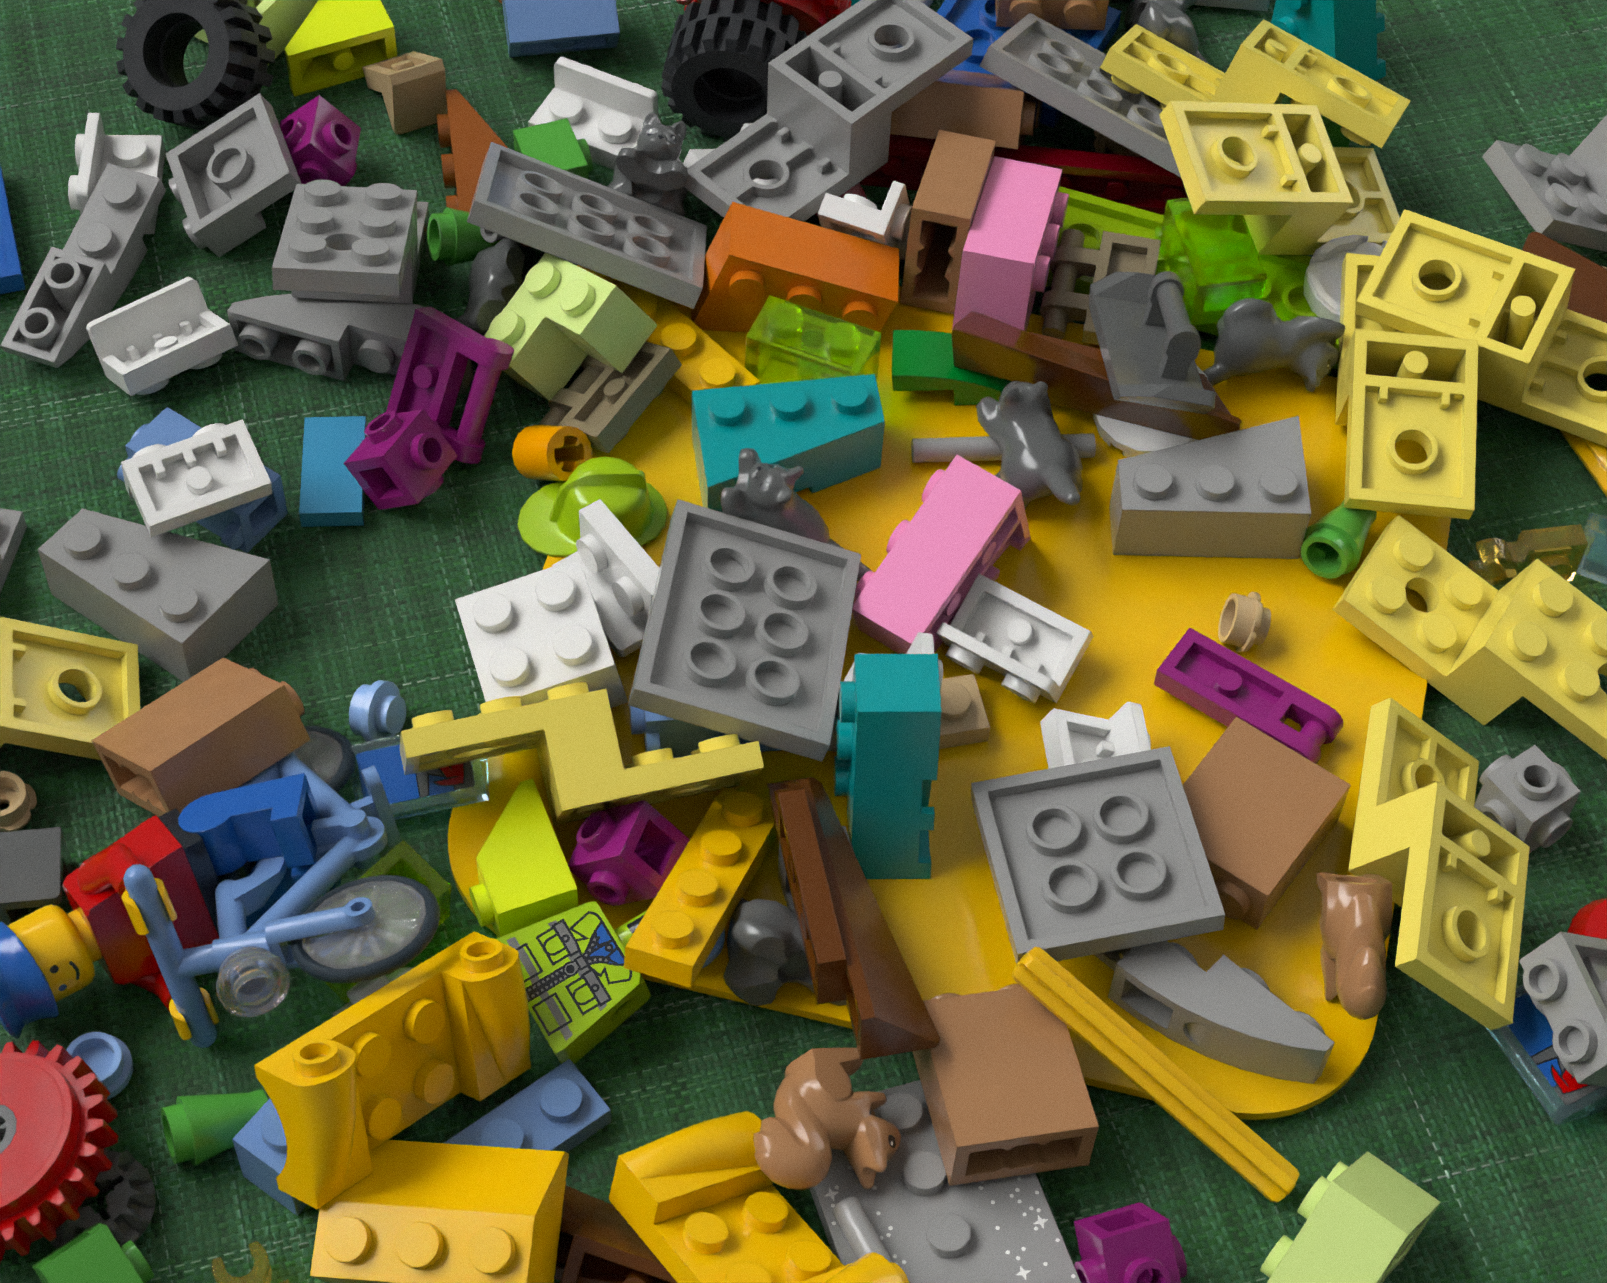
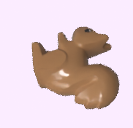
(1353, 933)
(822, 1113)

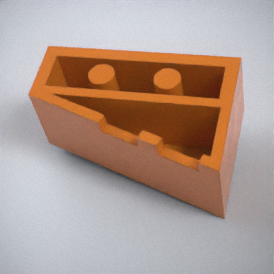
(797, 262)

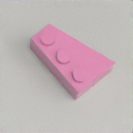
(1011, 242)
(938, 554)

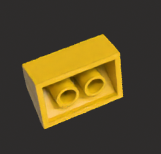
(445, 1217)

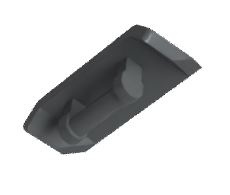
(1148, 341)

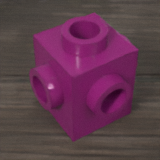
(321, 142)
(401, 458)
(626, 853)
(1128, 1247)

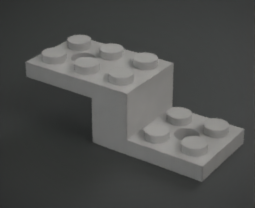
(830, 109)
(1558, 192)
(351, 243)

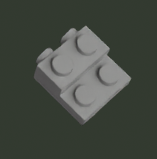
(232, 175)
(1570, 988)

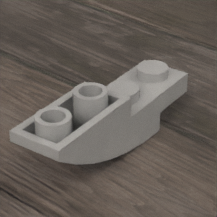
(89, 271)
(325, 334)
(1217, 1012)

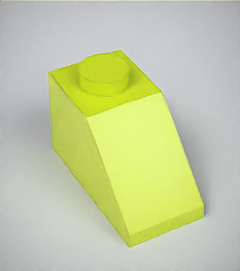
(337, 43)
(522, 868)

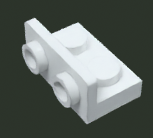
(598, 107)
(96, 149)
(862, 219)
(195, 477)
(618, 576)

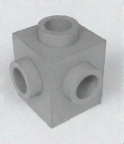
(1528, 797)

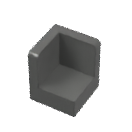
(32, 870)

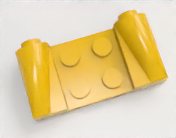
(395, 1059)
(720, 1218)

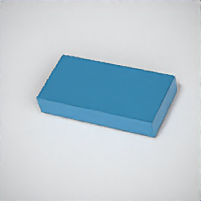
(327, 487)

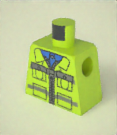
(578, 977)

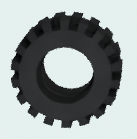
(156, 51)
(721, 62)

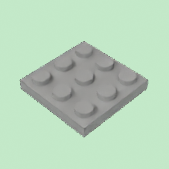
(1096, 856)

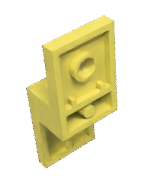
(1262, 71)
(1278, 174)
(1510, 301)
(1400, 390)
(1480, 642)
(31, 702)
(576, 752)
(1446, 862)

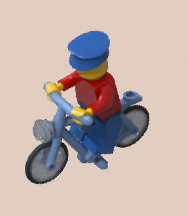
(189, 883)

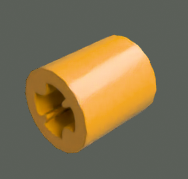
(550, 451)

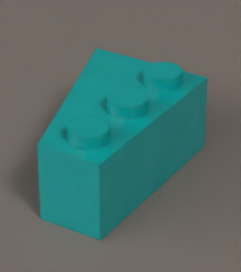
(1337, 28)
(816, 424)
(889, 760)

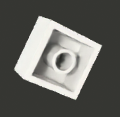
(539, 636)

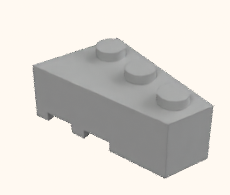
(1215, 497)
(164, 592)

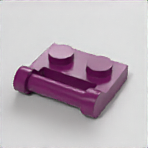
(433, 373)

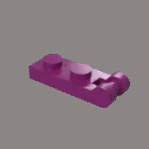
(1234, 687)

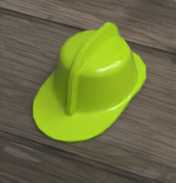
(551, 514)

